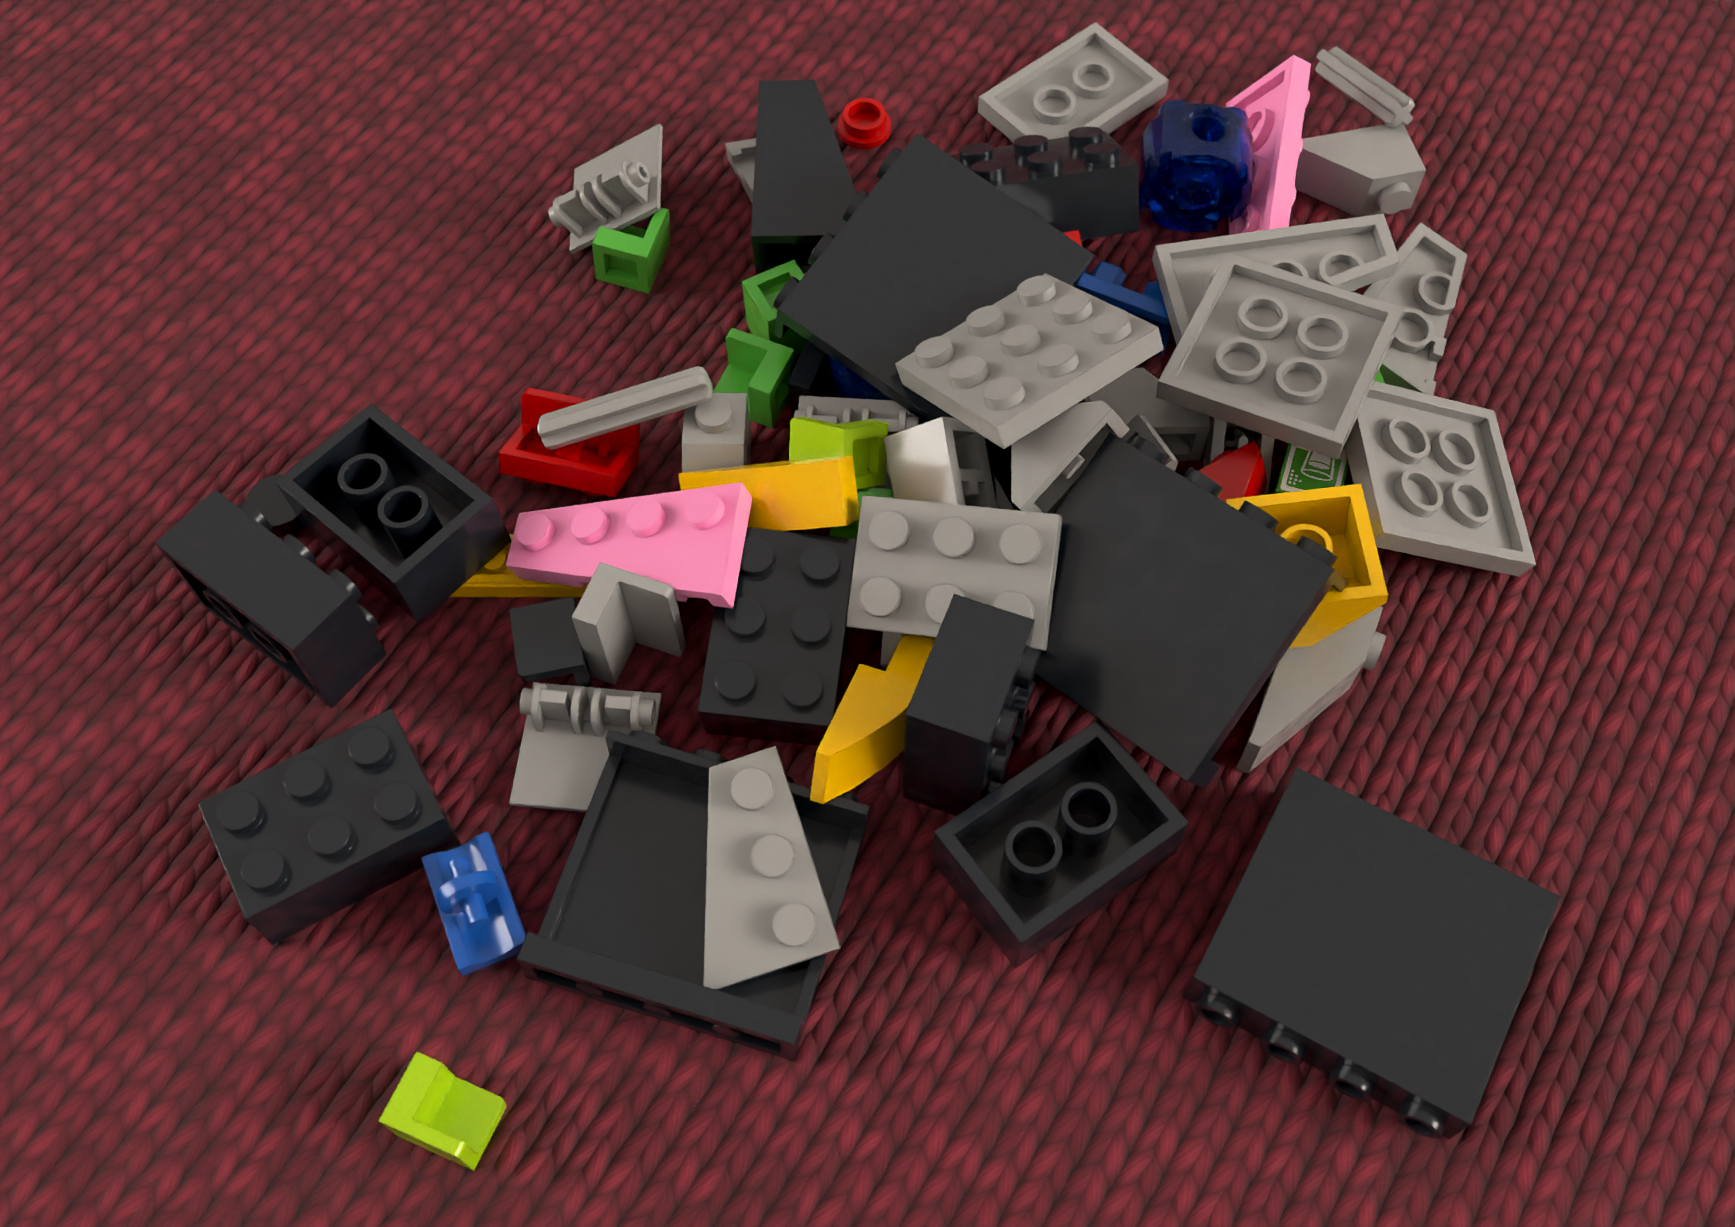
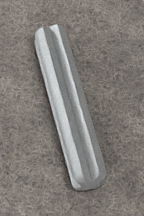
(1365, 87)
(625, 408)

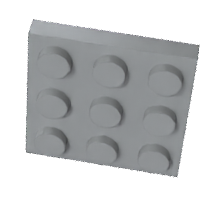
(1280, 354)
(1027, 358)
(1438, 480)

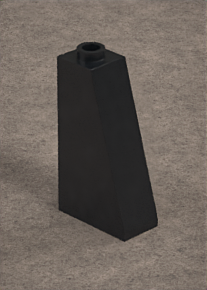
(797, 175)

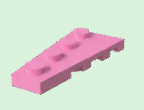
(1275, 119)
(672, 537)

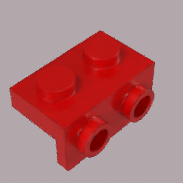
(592, 465)

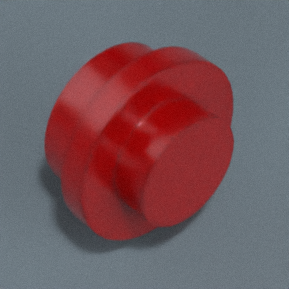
(864, 124)

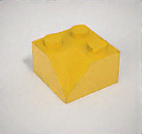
(1342, 525)

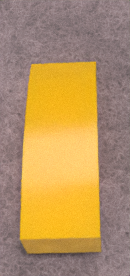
(790, 492)
(869, 721)

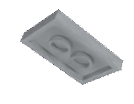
(1073, 86)
(924, 552)

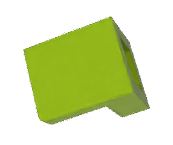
(859, 438)
(443, 1112)

